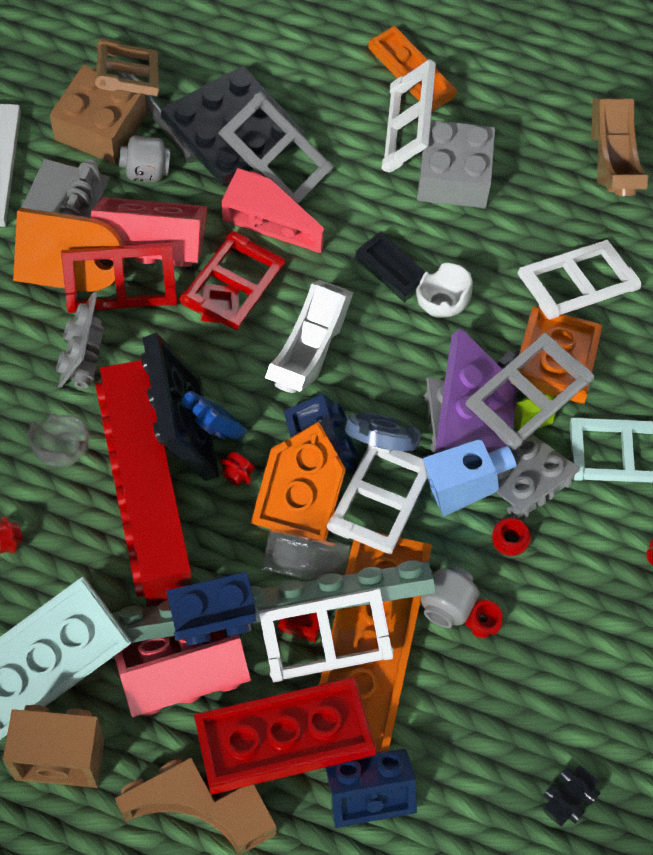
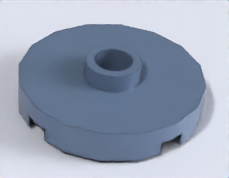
(382, 432)

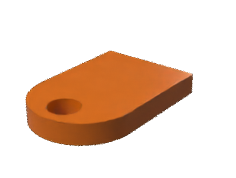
(44, 235)

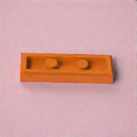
(403, 57)

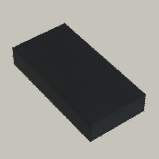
(391, 265)

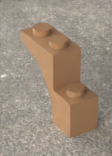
(617, 149)
(180, 789)

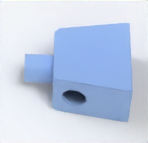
(465, 474)

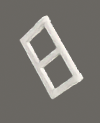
(422, 109)
(568, 261)
(357, 485)
(279, 673)

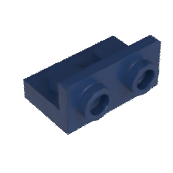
(332, 419)
(212, 607)
(372, 788)

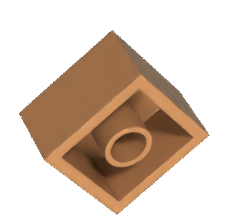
(97, 118)
(54, 746)

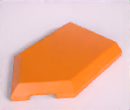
(300, 485)

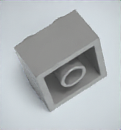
(457, 164)

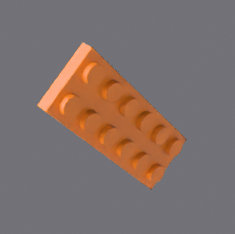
(355, 632)

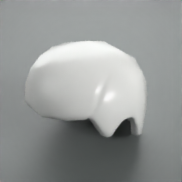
(445, 291)

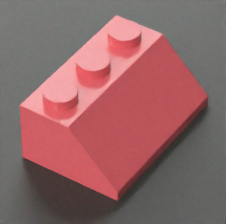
(154, 223)
(170, 672)

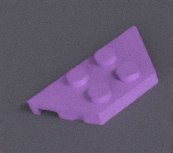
(466, 373)

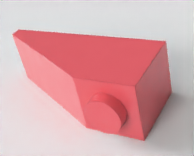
(266, 209)

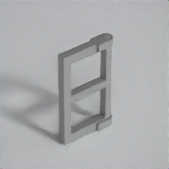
(292, 133)
(511, 372)

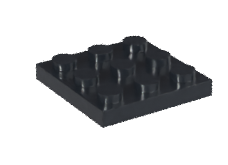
(207, 110)
(175, 423)

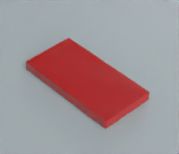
(284, 735)

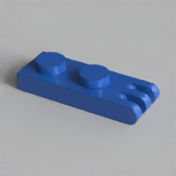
(213, 417)

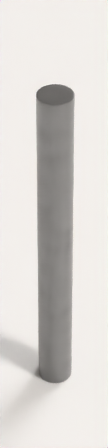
(154, 110)

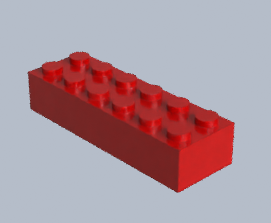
(142, 483)

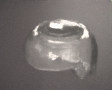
(59, 440)

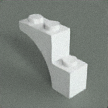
(307, 345)

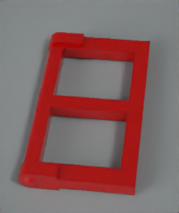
(242, 244)
(117, 253)

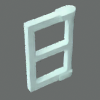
(626, 427)

